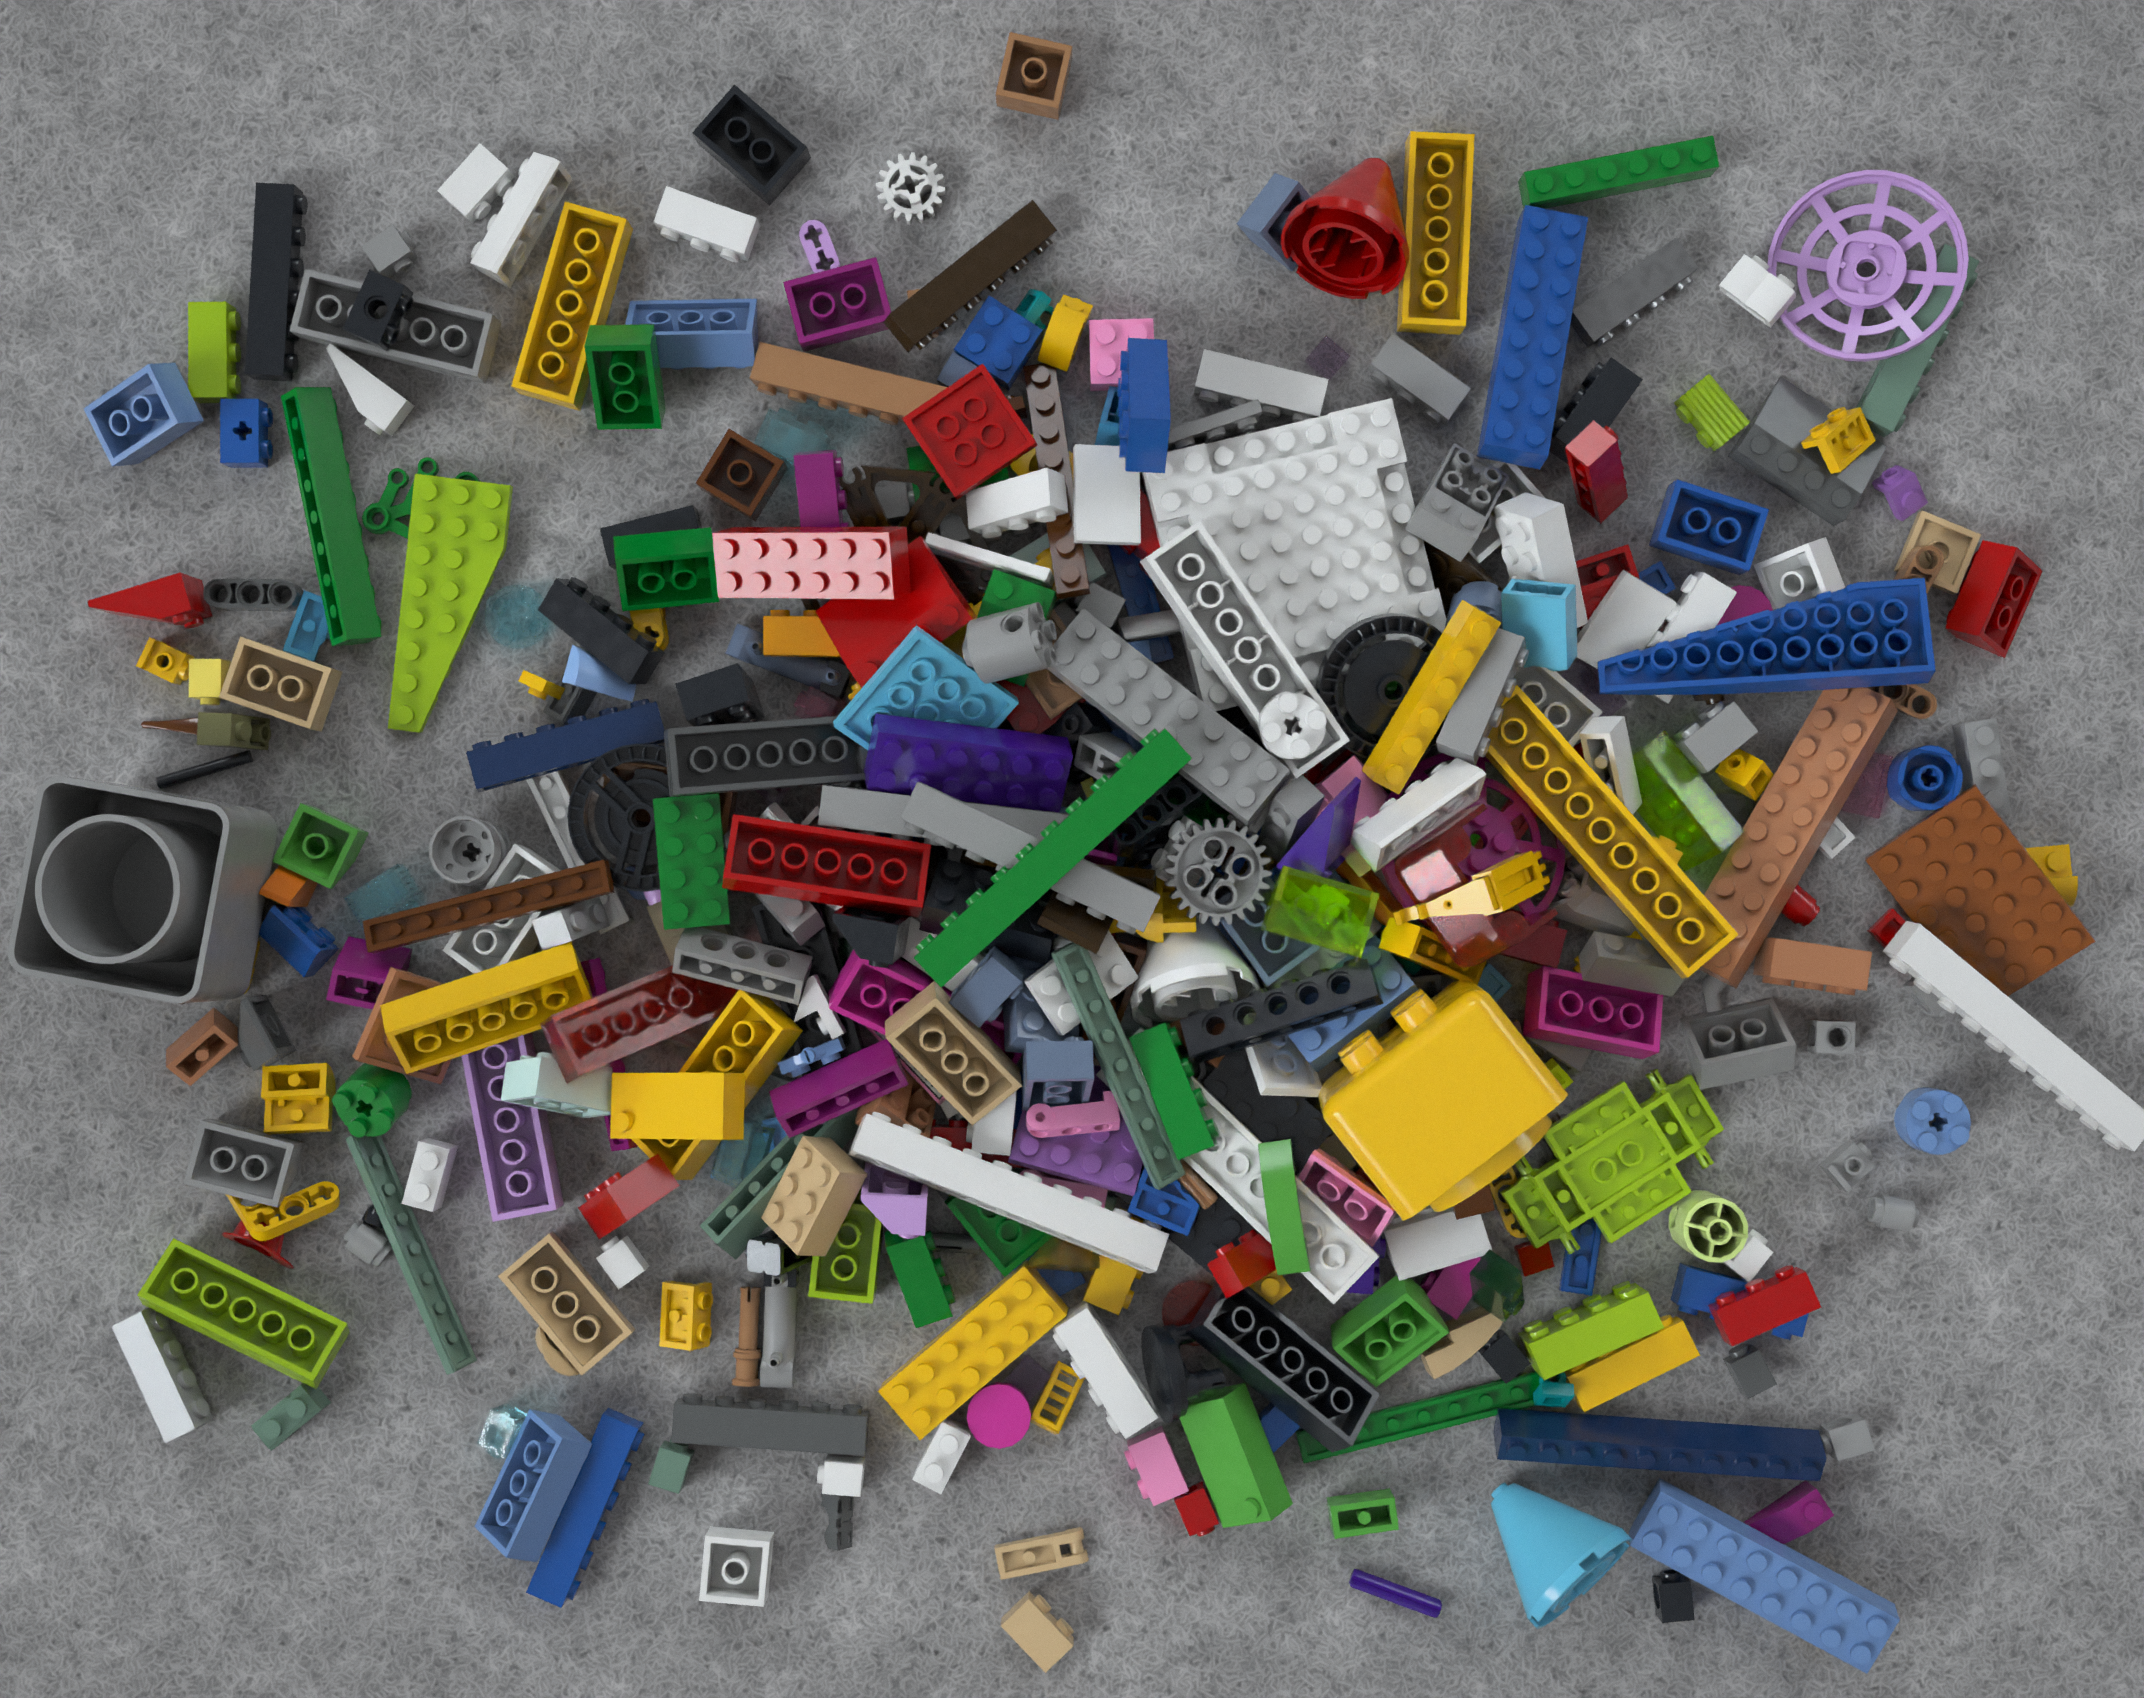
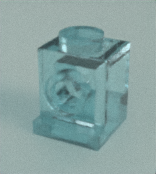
(501, 1420)

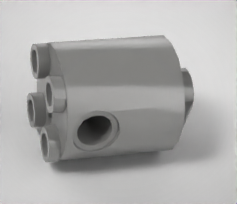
(1010, 643)

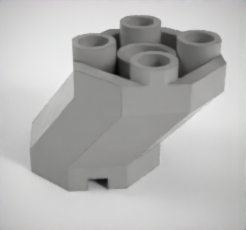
(1584, 901)

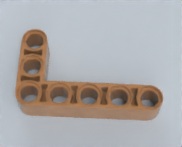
(1909, 570)

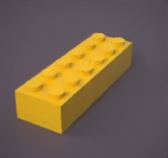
(1437, 232)
(572, 296)
(484, 1007)
(744, 1039)
(973, 1349)

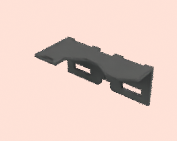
(831, 1503)

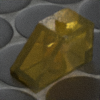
(1064, 1256)

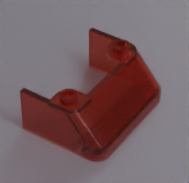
(1433, 870)

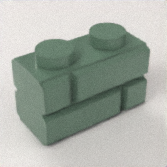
(290, 1415)

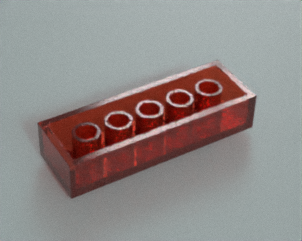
(631, 1020)

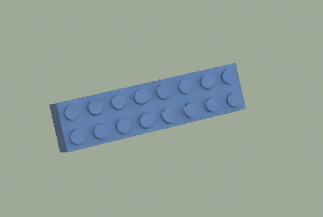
(1763, 1575)

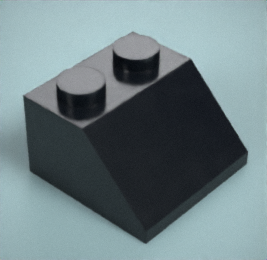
(874, 934)

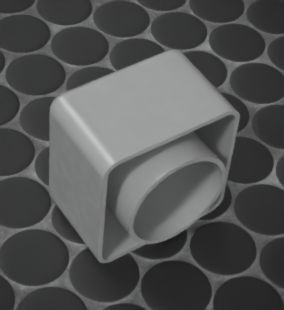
(141, 891)

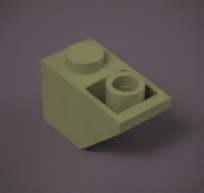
(233, 731)

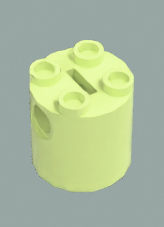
(1708, 1226)

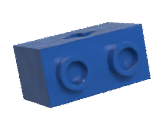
(236, 419)

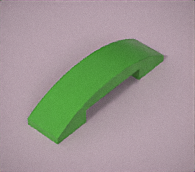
(1283, 1207)

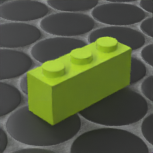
(213, 351)

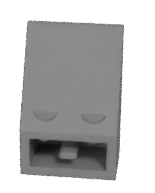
(1457, 502)

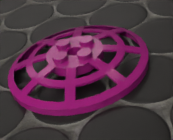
(1497, 836)

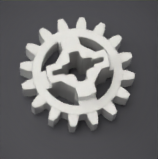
(921, 183)

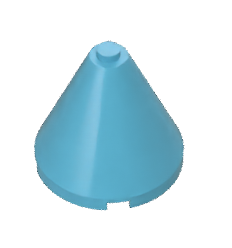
(1553, 1549)

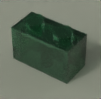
(1497, 1286)

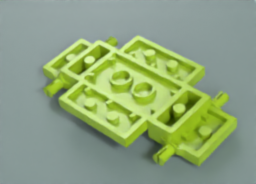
(1614, 1162)

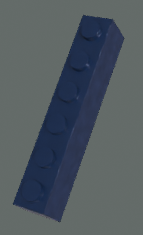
(563, 747)

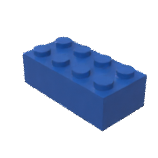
(1144, 405)

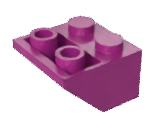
(361, 975)

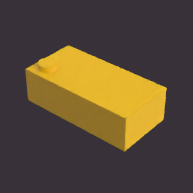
(677, 1106)

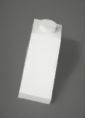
(372, 397)

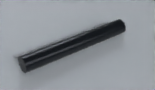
(204, 769)

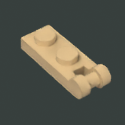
(1040, 1553)

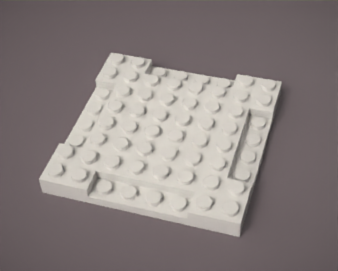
(1308, 526)

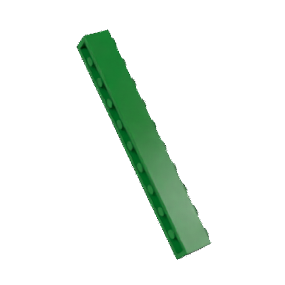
(1052, 857)

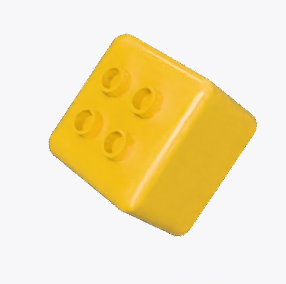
(1440, 1099)

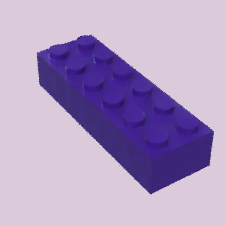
(968, 762)

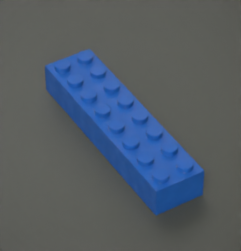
(1532, 337)

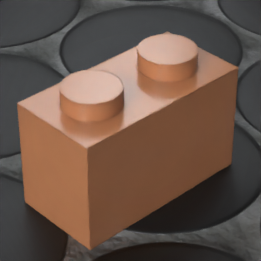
(201, 1046)

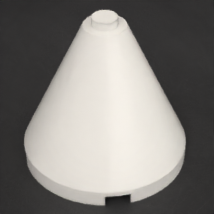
(1189, 975)

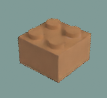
(1034, 75)

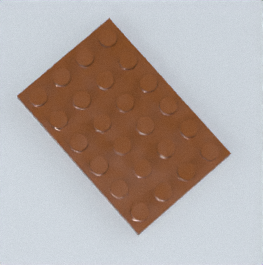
(1980, 893)

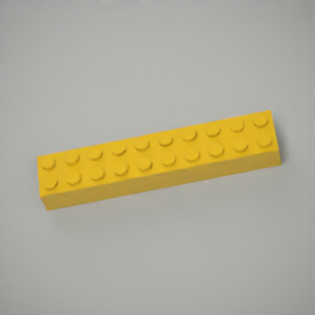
(1606, 837)

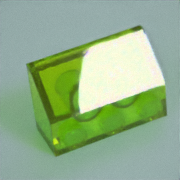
(1320, 912)

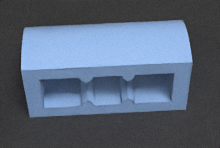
(591, 674)

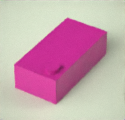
(1592, 1014)

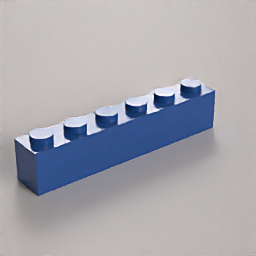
(585, 1507)

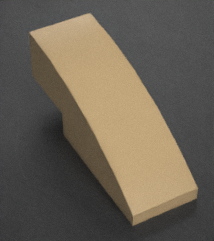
(1464, 1339)

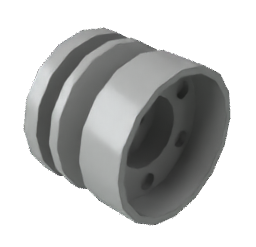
(457, 841)

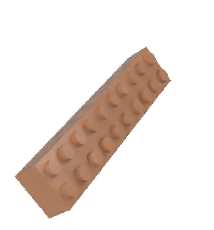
(1793, 820)

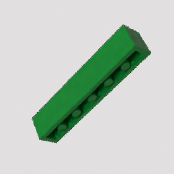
(1619, 173)

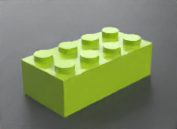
(1590, 1329)

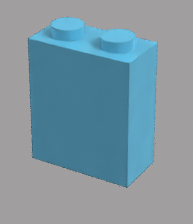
(1545, 618)

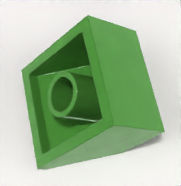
(319, 846)

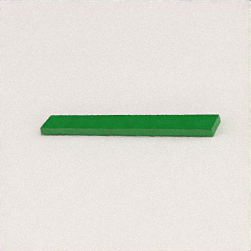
(1431, 1414)

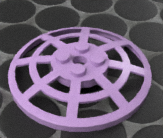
(1875, 248)

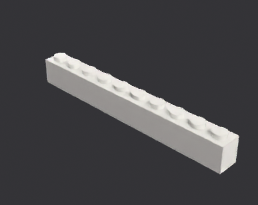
(2018, 1035)
(1009, 1193)

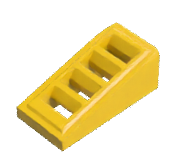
(1039, 1420)

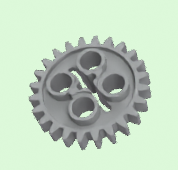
(1242, 887)

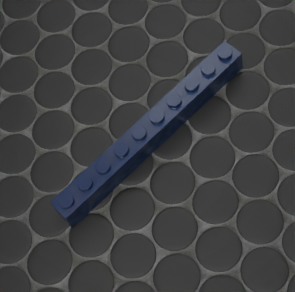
(1659, 1444)

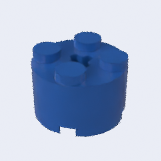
(1936, 765)

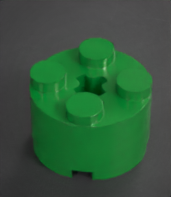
(372, 1100)

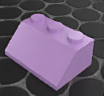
(895, 1201)

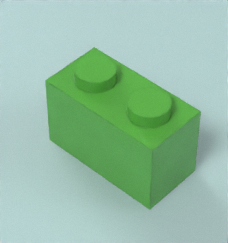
(1362, 1513)

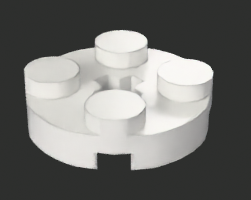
(1310, 720)

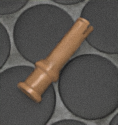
(747, 1352)

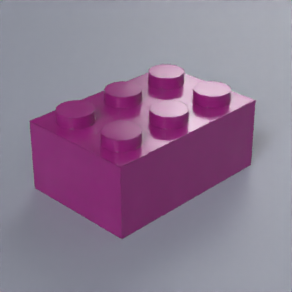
(838, 304)

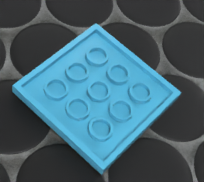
(925, 683)

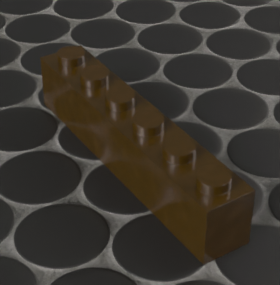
(970, 276)

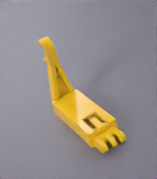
(1488, 893)

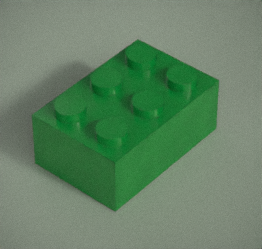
(625, 376)
(666, 569)

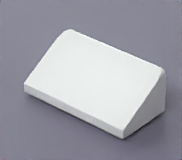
(1148, 626)

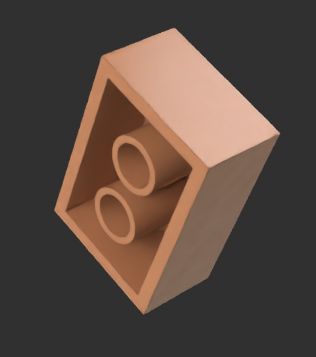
(1813, 966)

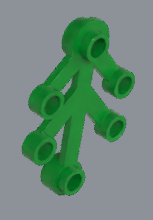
(403, 509)

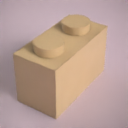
(1038, 1630)

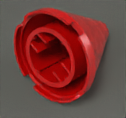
(1350, 234)

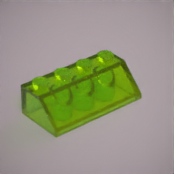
(1681, 802)

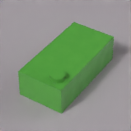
(1235, 1457)

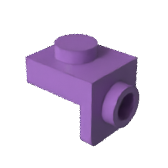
(1901, 491)

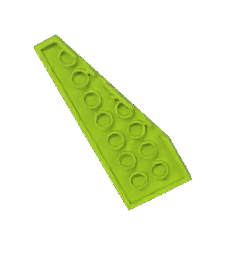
(450, 561)

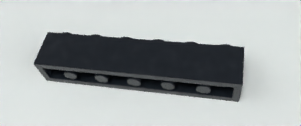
(274, 281)

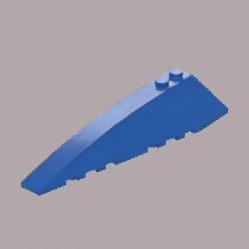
(1833, 641)

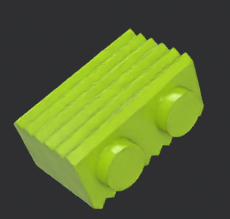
(1710, 413)

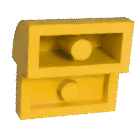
(2056, 865)
(1166, 916)
(298, 1098)

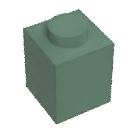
(671, 1466)

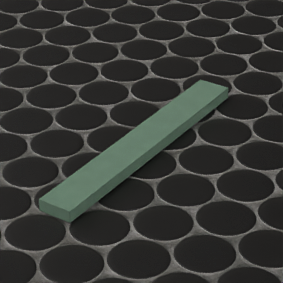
(1118, 1064)
(412, 1252)

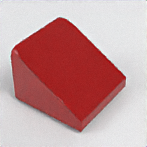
(1533, 1259)

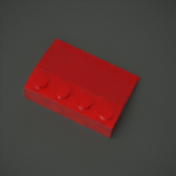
(873, 628)

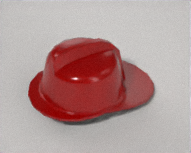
(269, 1248)

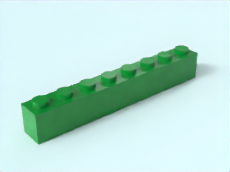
(331, 515)

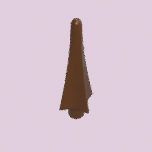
(181, 725)

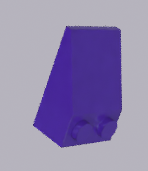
(1327, 837)

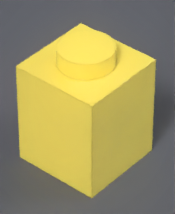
(207, 679)

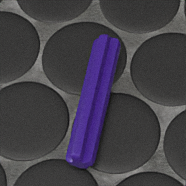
(1395, 1593)

